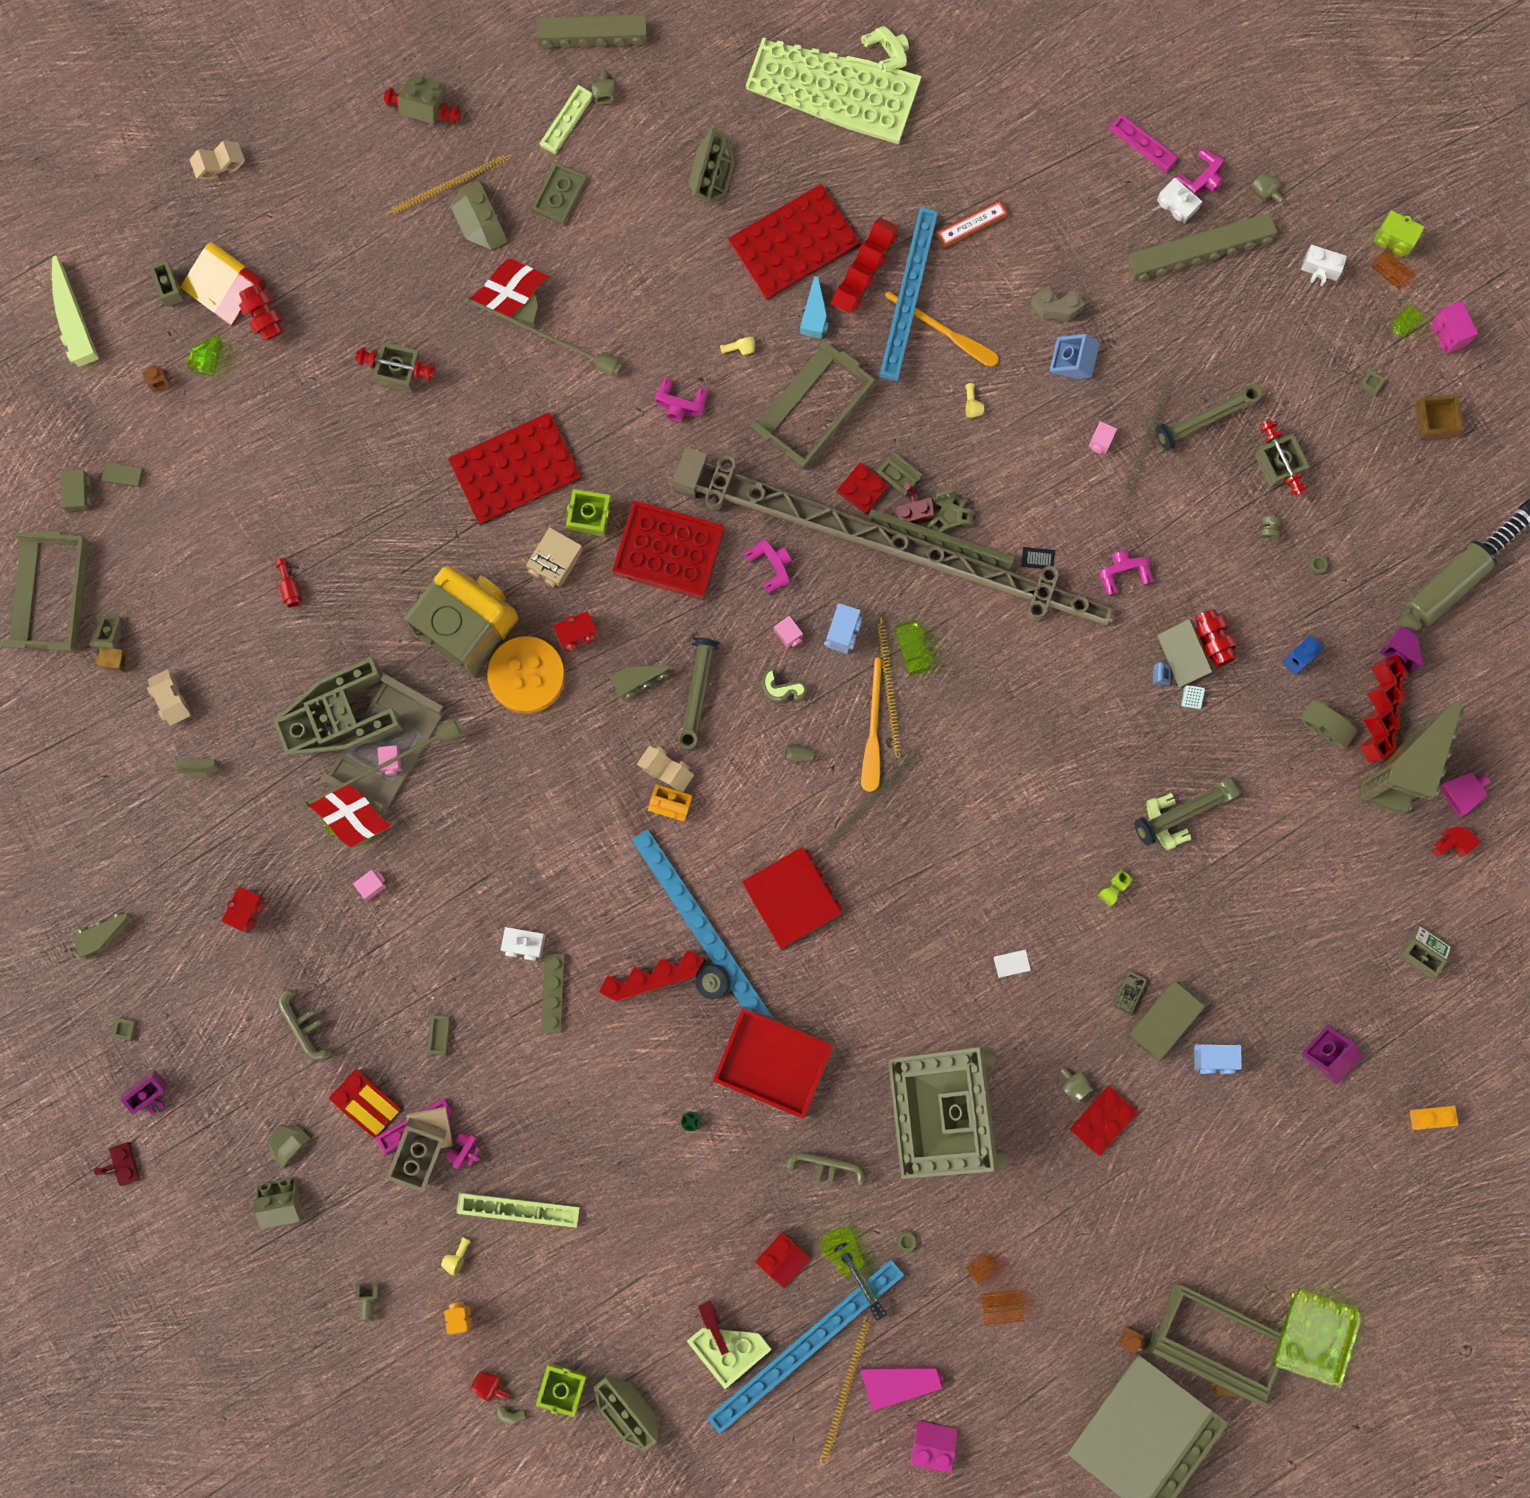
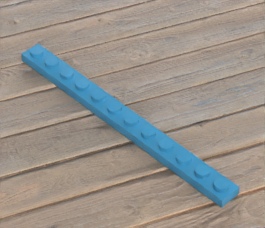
(697, 921)
(802, 1348)

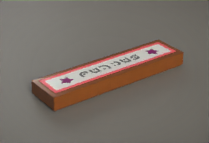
(972, 224)

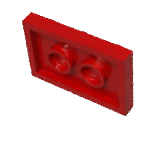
(1103, 1120)

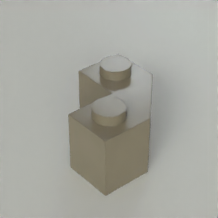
(1049, 306)

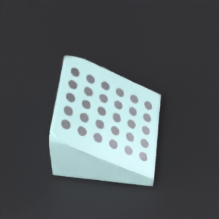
(1192, 697)

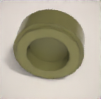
(1318, 564)
(906, 1242)

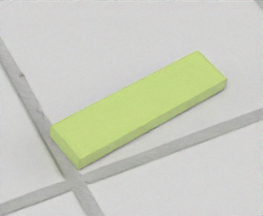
(566, 119)

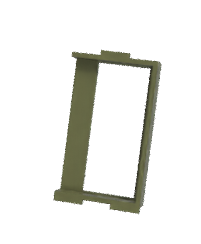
(798, 389)
(25, 590)
(1202, 1365)

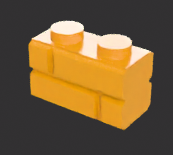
(670, 802)
(1433, 1117)
(458, 1318)

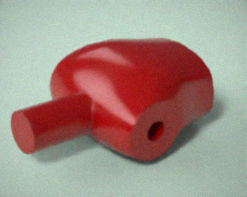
(487, 1386)

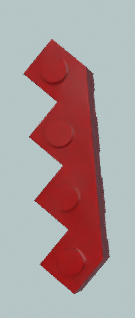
(862, 270)
(1387, 701)
(664, 975)

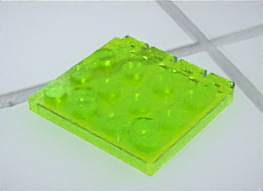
(1317, 1337)

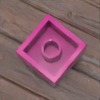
(1454, 327)

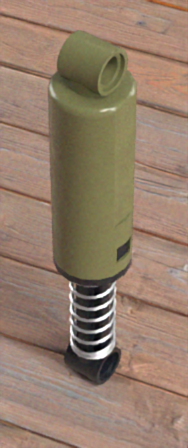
(1461, 574)

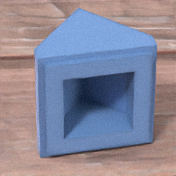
(1162, 674)

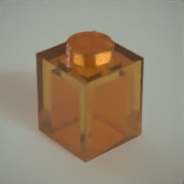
(981, 1267)

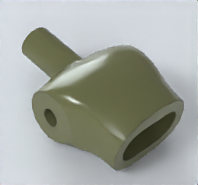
(604, 89)
(1267, 187)
(1076, 1086)

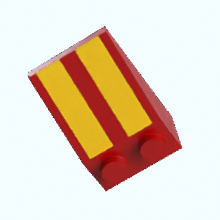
(365, 1103)

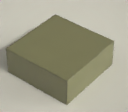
(1372, 382)
(123, 1029)

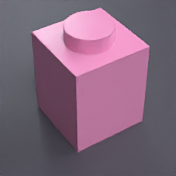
(1102, 438)
(788, 632)
(386, 754)
(370, 884)

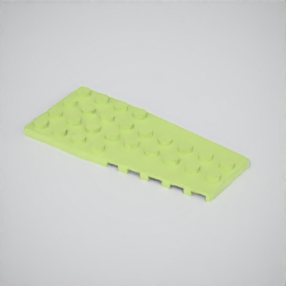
(835, 88)

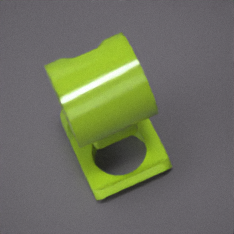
(1119, 883)

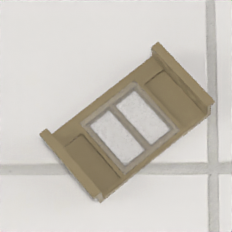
(419, 719)

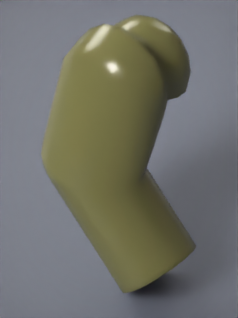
(510, 1418)

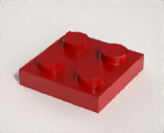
(862, 488)

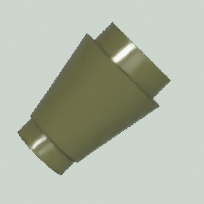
(797, 753)

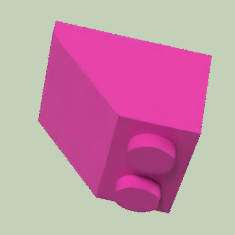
(934, 1446)

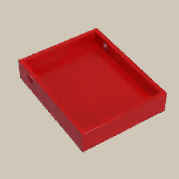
(668, 550)
(773, 1062)

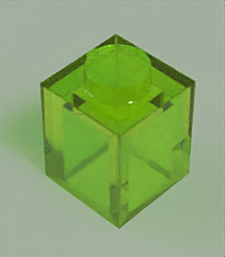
(1406, 321)

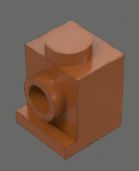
(154, 375)
(1131, 1341)

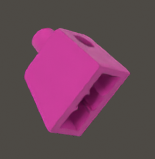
(1465, 792)

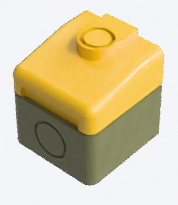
(462, 618)

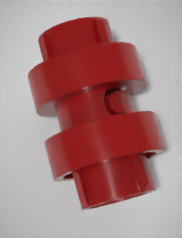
(257, 305)
(1213, 631)

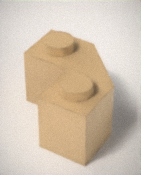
(209, 163)
(168, 698)
(663, 768)

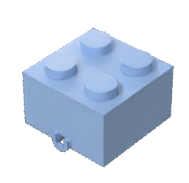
(842, 629)
(1217, 1057)

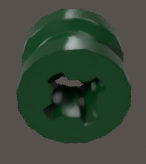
(688, 1121)

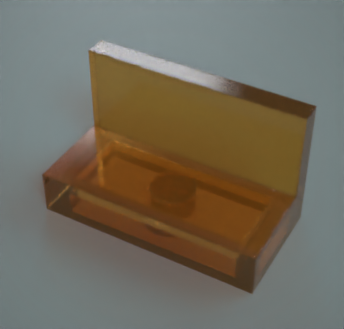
(1392, 269)
(1002, 1307)

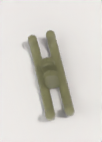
(296, 1026)
(833, 1163)

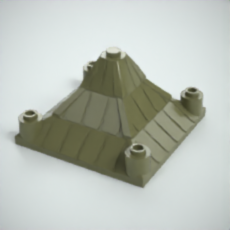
(944, 1113)

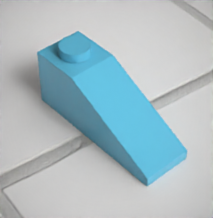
(814, 317)

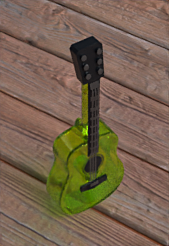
(841, 1249)

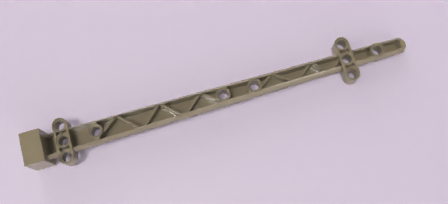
(697, 475)

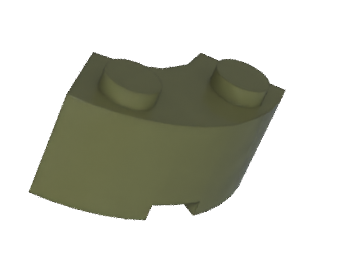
(1329, 724)

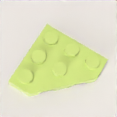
(744, 1352)

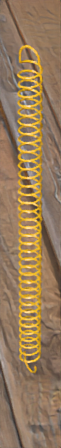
(459, 181)
(889, 686)
(850, 1374)

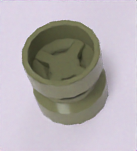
(1270, 528)

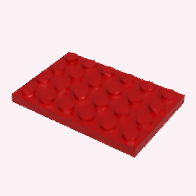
(793, 241)
(514, 468)

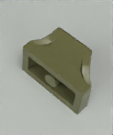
(108, 632)
(198, 768)
(287, 1143)

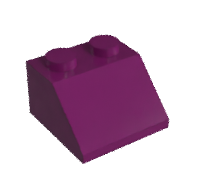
(1405, 645)
(1332, 1054)

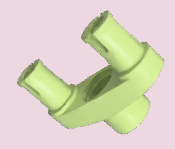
(892, 44)
(1166, 839)

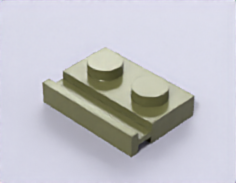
(898, 472)

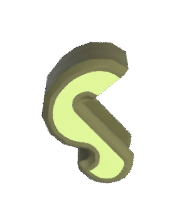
(783, 692)

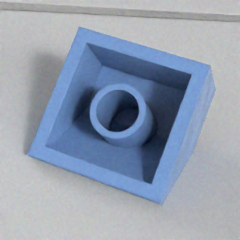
(1074, 356)

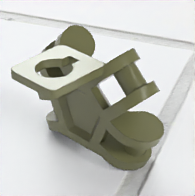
(949, 513)

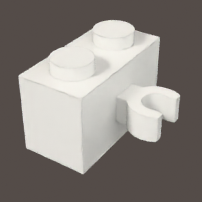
(1179, 201)
(1323, 264)
(522, 943)

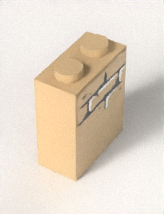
(554, 558)

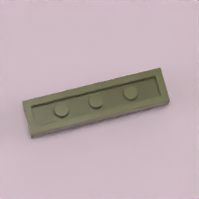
(553, 993)

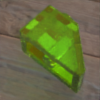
(205, 356)

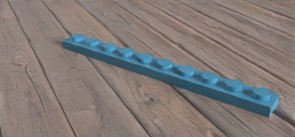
(908, 294)

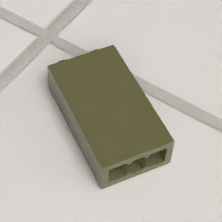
(1166, 1020)

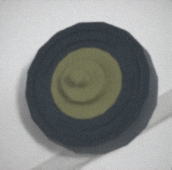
(713, 982)

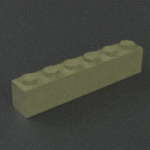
(592, 31)

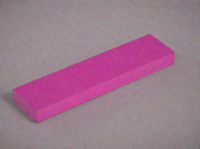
(1143, 143)
(391, 1138)

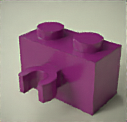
(145, 1093)

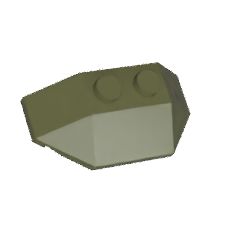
(712, 167)
(478, 217)
(627, 1412)

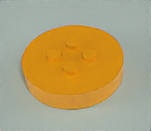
(526, 675)

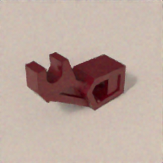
(711, 1322)

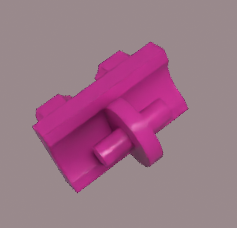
(468, 1143)

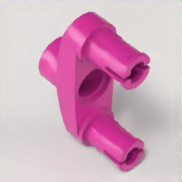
(1209, 178)
(679, 407)
(778, 559)
(1123, 563)

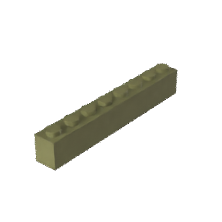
(1201, 247)

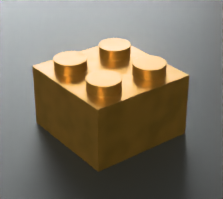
(1438, 417)

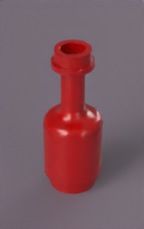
(288, 586)

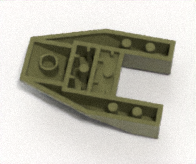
(325, 720)

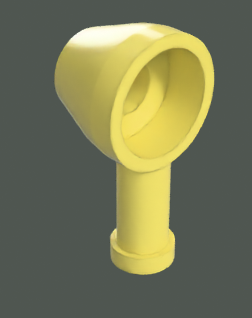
(745, 345)
(973, 407)
(453, 1263)

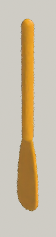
(970, 346)
(871, 763)

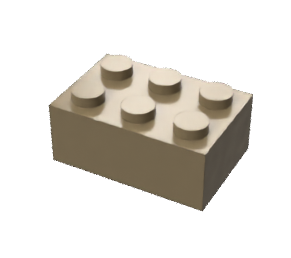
(416, 1155)

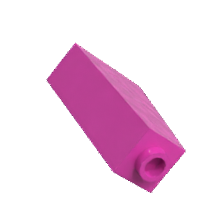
(896, 1384)

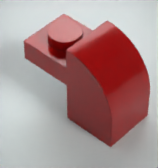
(1458, 838)

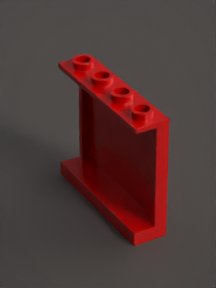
(792, 897)

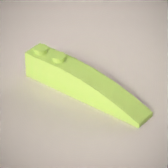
(70, 319)
(517, 1210)

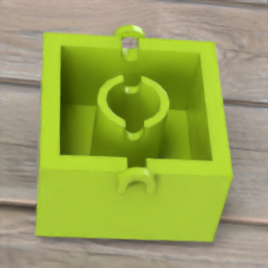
(1398, 234)
(588, 513)
(561, 1390)

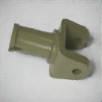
(367, 1302)

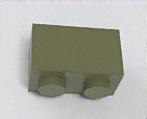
(166, 283)
(76, 490)

